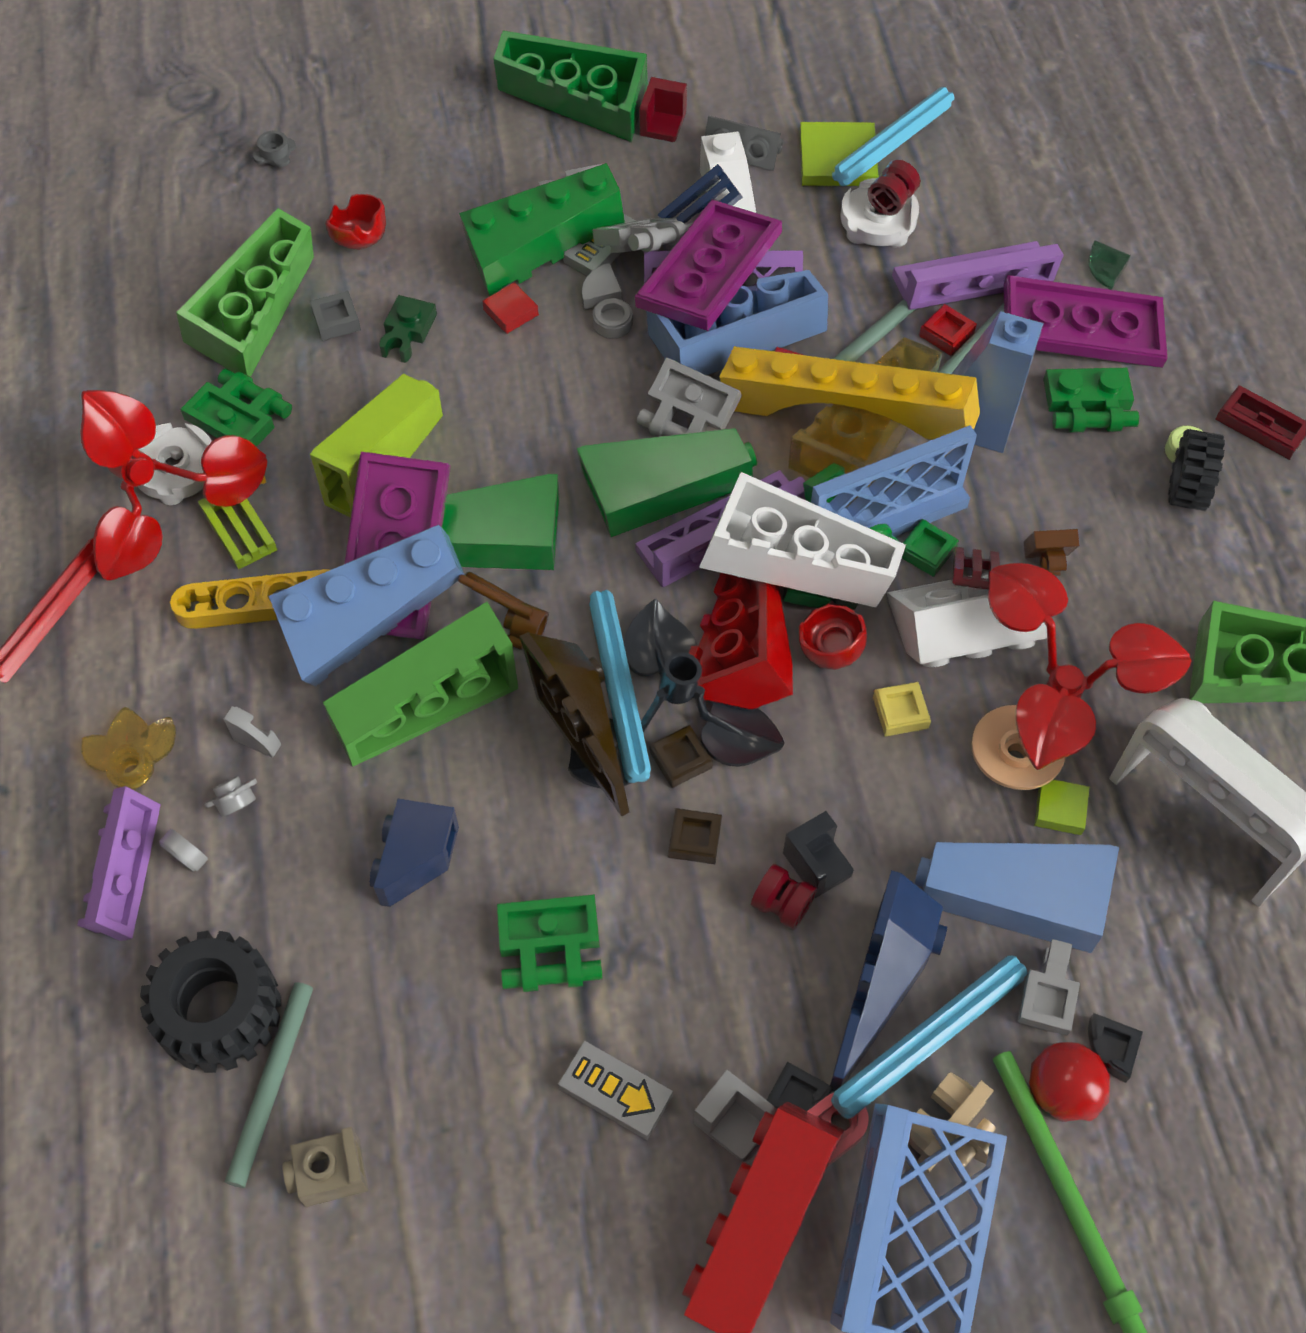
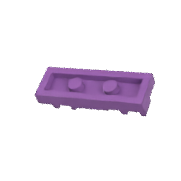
(121, 864)

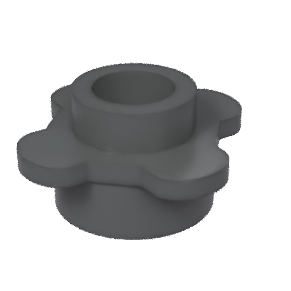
(274, 149)

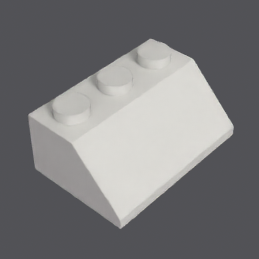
(952, 622)

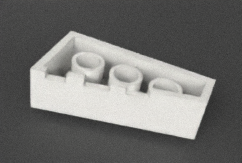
(800, 546)

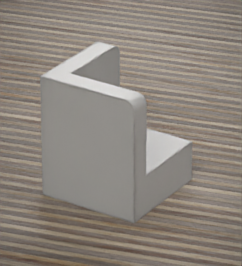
(732, 1115)

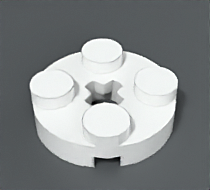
(873, 229)
(175, 443)

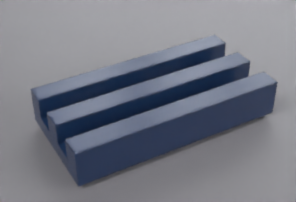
(699, 188)

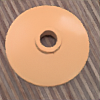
(992, 741)

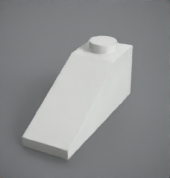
(729, 153)

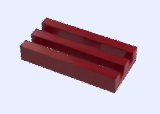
(1260, 426)
(977, 564)

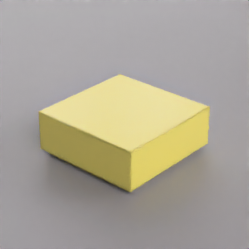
(901, 709)

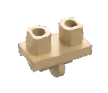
(963, 1104)

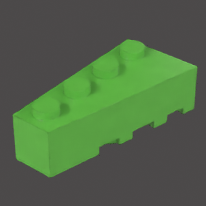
(248, 295)
(1248, 656)
(425, 686)

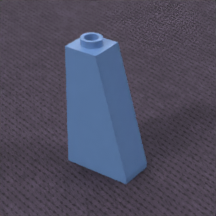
(1001, 368)
(1025, 887)

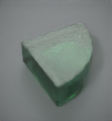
(1107, 264)

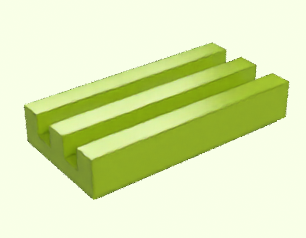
(254, 552)

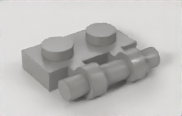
(641, 234)
(692, 394)

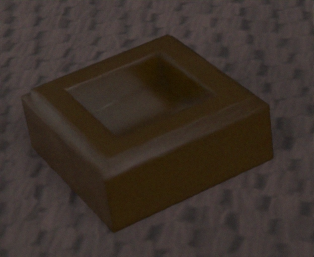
(681, 756)
(695, 836)

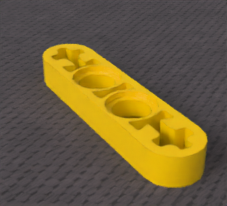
(256, 609)

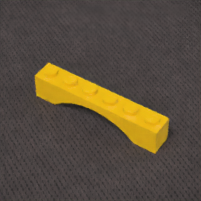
(918, 399)

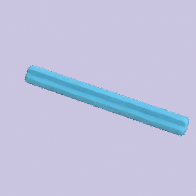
(892, 136)
(619, 687)
(928, 1037)

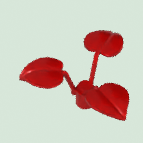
(111, 436)
(1053, 716)

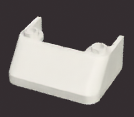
(1228, 776)

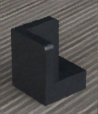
(816, 855)

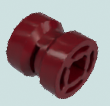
(894, 187)
(783, 896)

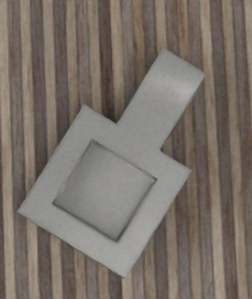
(1047, 996)

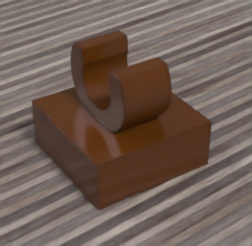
(1052, 548)

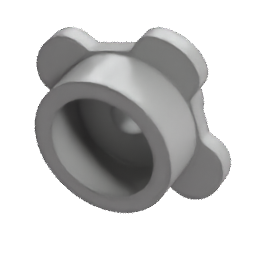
(232, 795)

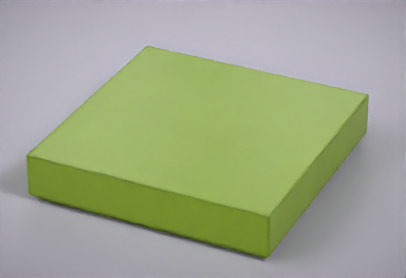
(828, 144)

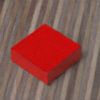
(510, 308)
(947, 329)

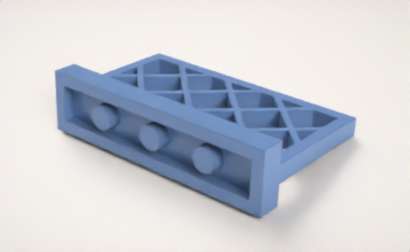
(912, 495)
(874, 1213)

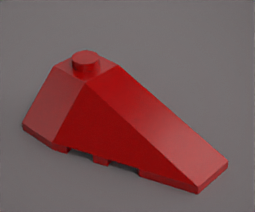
(745, 645)

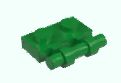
(1096, 390)
(223, 414)
(549, 927)

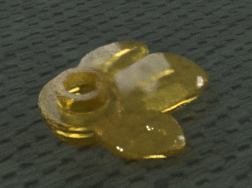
(128, 744)

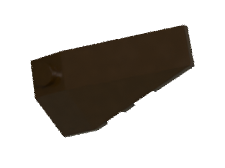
(573, 698)

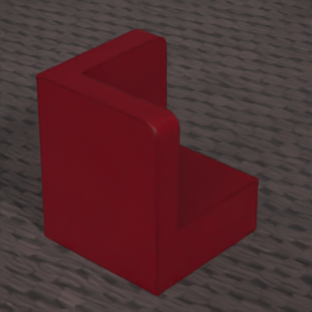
(663, 109)

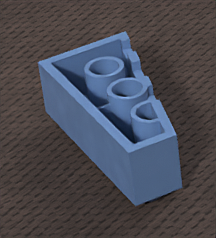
(758, 317)
(354, 604)

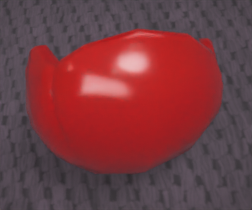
(359, 223)
(833, 636)
(1070, 1082)

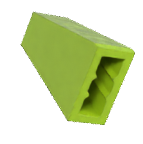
(387, 425)

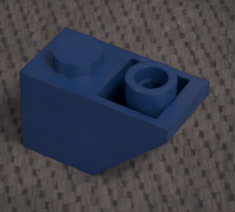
(416, 849)

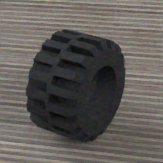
(184, 975)

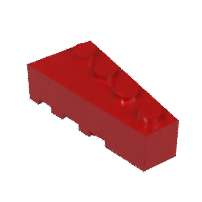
(763, 1220)

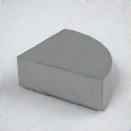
(600, 285)
(245, 733)

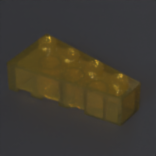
(855, 435)

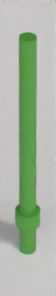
(1120, 1304)

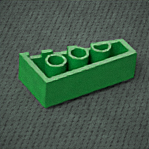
(574, 80)
(540, 225)

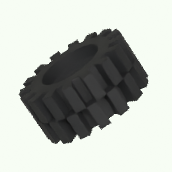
(1196, 469)

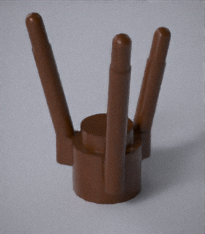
(520, 615)

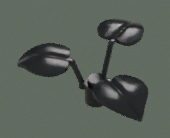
(662, 645)

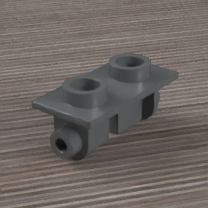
(759, 144)

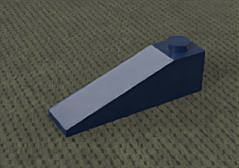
(896, 956)

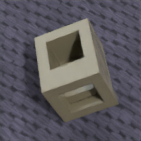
(342, 1177)

